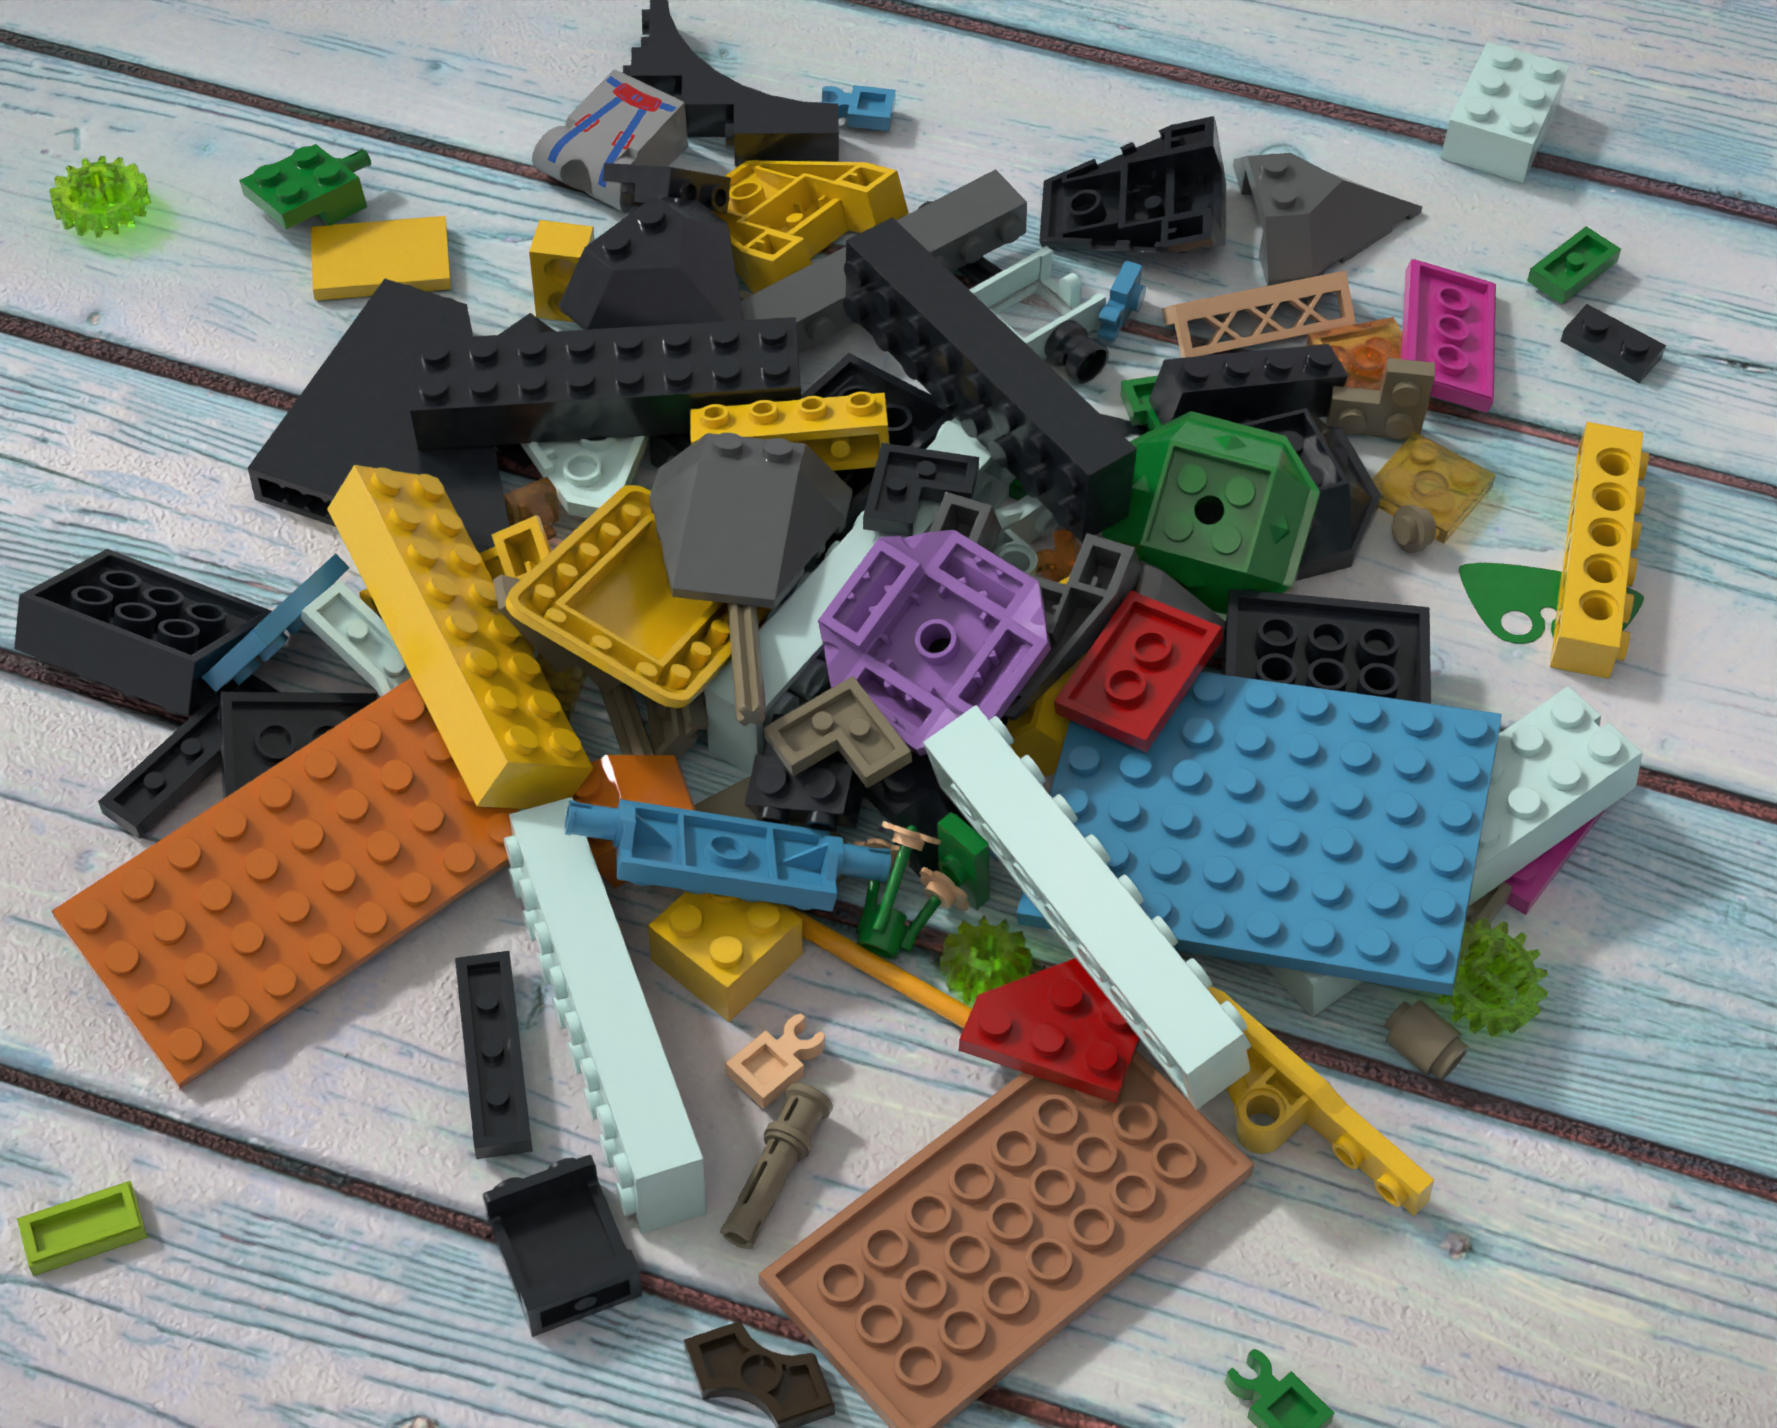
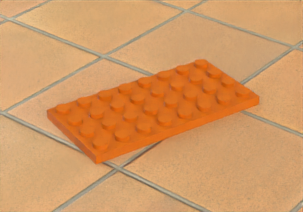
(286, 884)

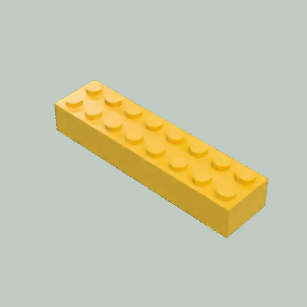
(456, 642)

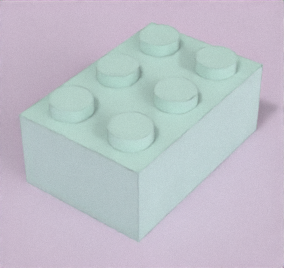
(1504, 112)

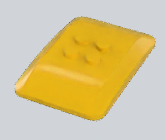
(614, 607)

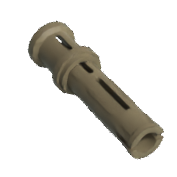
(786, 1143)

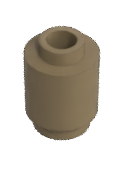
(1425, 1039)

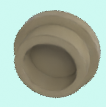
(1413, 528)

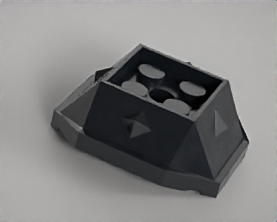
(1346, 491)

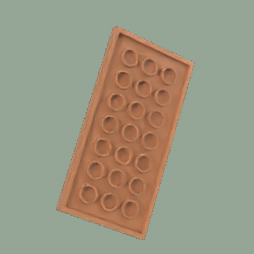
(1000, 1238)

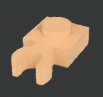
(771, 1064)

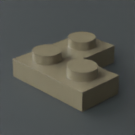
(1385, 413)
(840, 721)

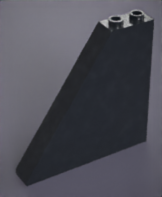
(362, 417)

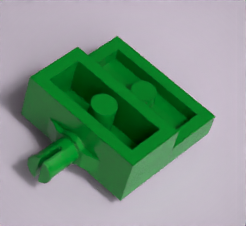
(308, 186)

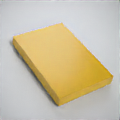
(358, 256)

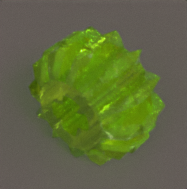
(983, 958)

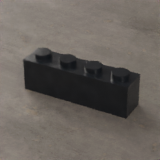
(1248, 383)

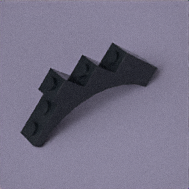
(716, 106)

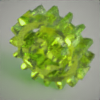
(100, 196)
(1490, 976)

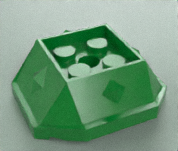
(1245, 470)

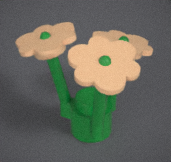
(883, 926)

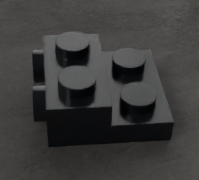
(670, 182)
(819, 796)

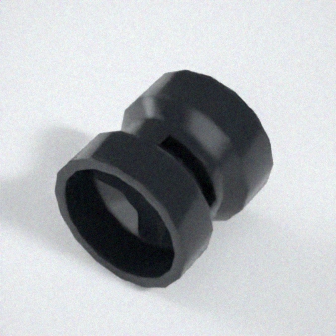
(1072, 348)

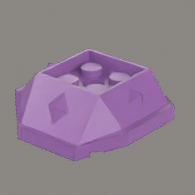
(926, 591)

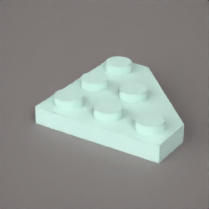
(588, 470)

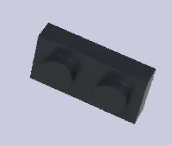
(1613, 343)

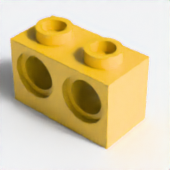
(552, 262)

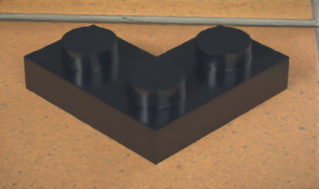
(911, 475)

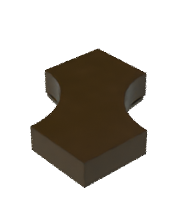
(782, 1386)

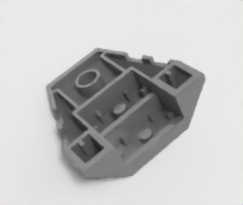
(744, 517)

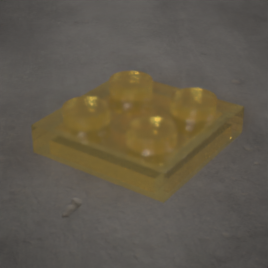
(1434, 480)

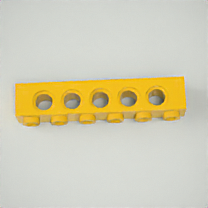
(1598, 551)

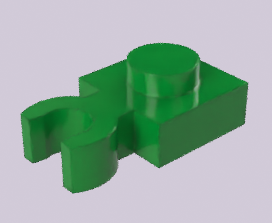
(1278, 1403)

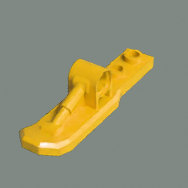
(1296, 1095)

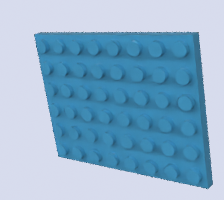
(1295, 826)

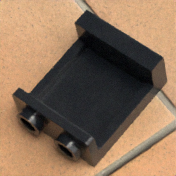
(561, 1244)

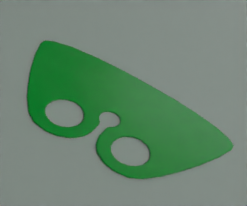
(1526, 589)

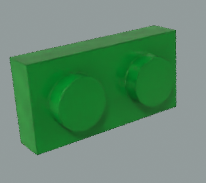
(1574, 265)

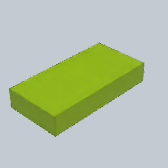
(81, 1228)

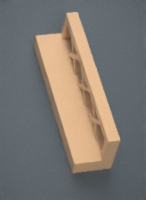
(1252, 299)

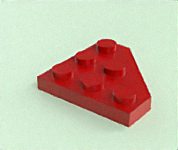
(1055, 1030)

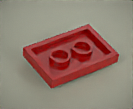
(1138, 670)

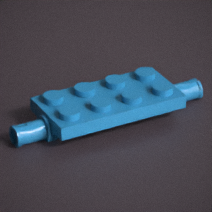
(726, 853)

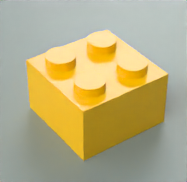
(725, 947)

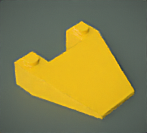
(795, 209)

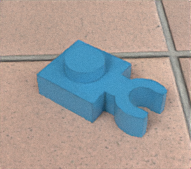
(864, 107)
(1124, 297)

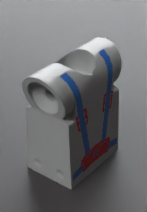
(618, 125)

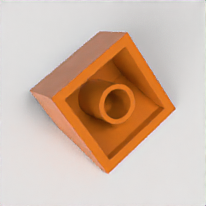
(631, 778)

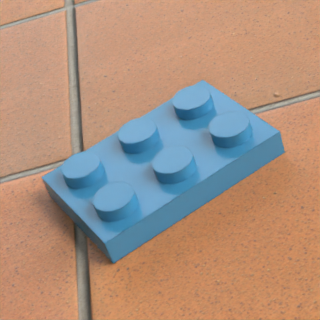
(269, 634)

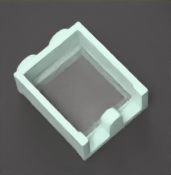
(1035, 303)

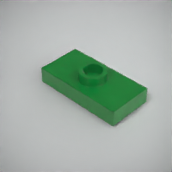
(964, 858)

